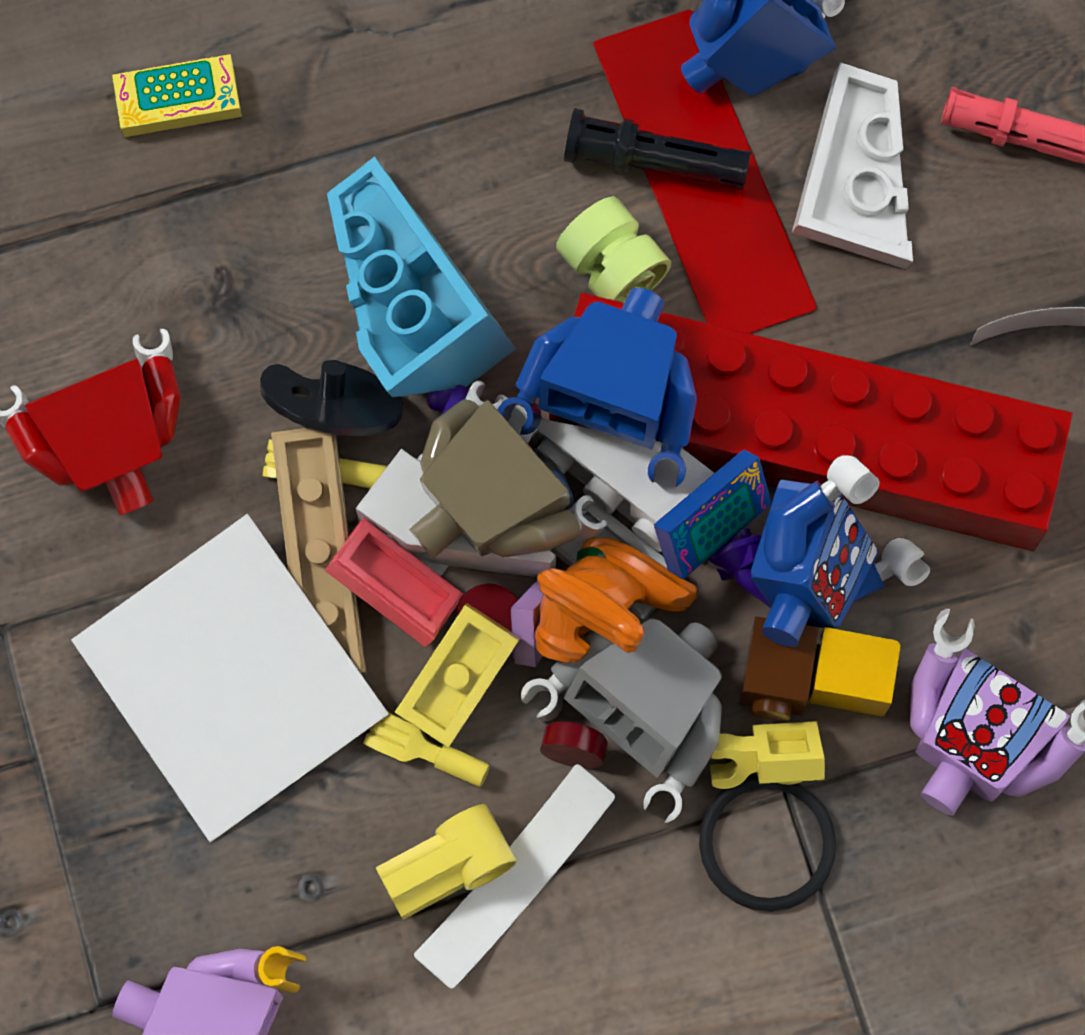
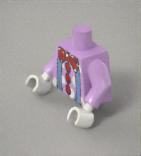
(985, 727)

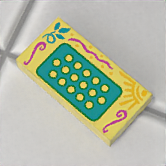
(176, 95)

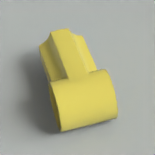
(462, 854)

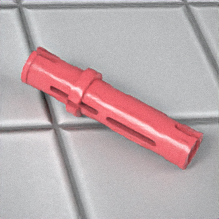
(1014, 125)

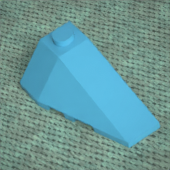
(411, 302)

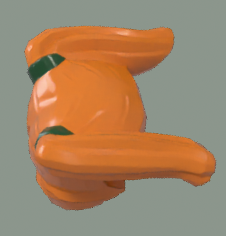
(597, 597)

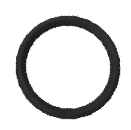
(763, 903)

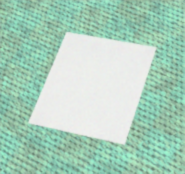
(229, 677)

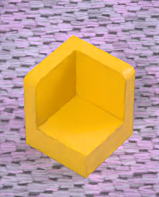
(854, 672)

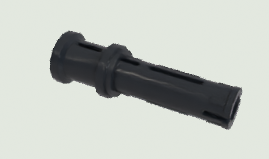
(628, 146)

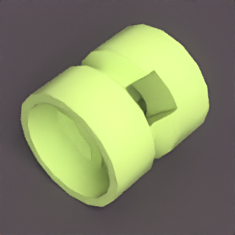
(607, 247)

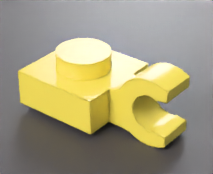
(775, 751)

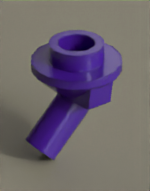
(736, 560)

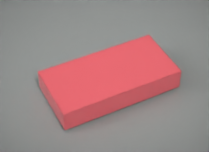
(394, 582)

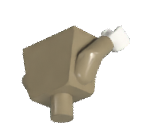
(493, 487)

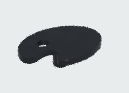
(340, 402)

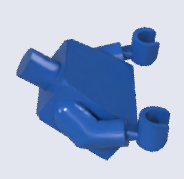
(613, 375)

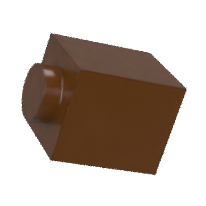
(777, 675)

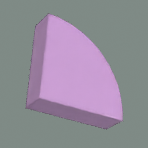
(525, 619)

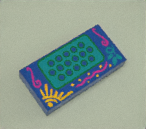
(712, 514)

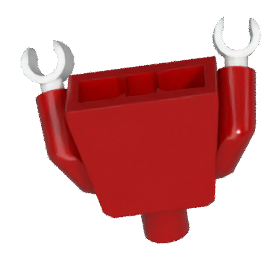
(102, 426)

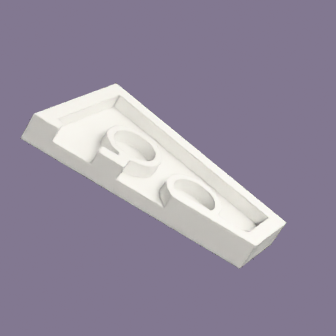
(855, 173)

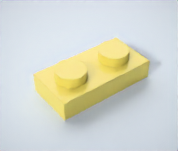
(457, 675)

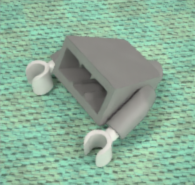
(646, 700)

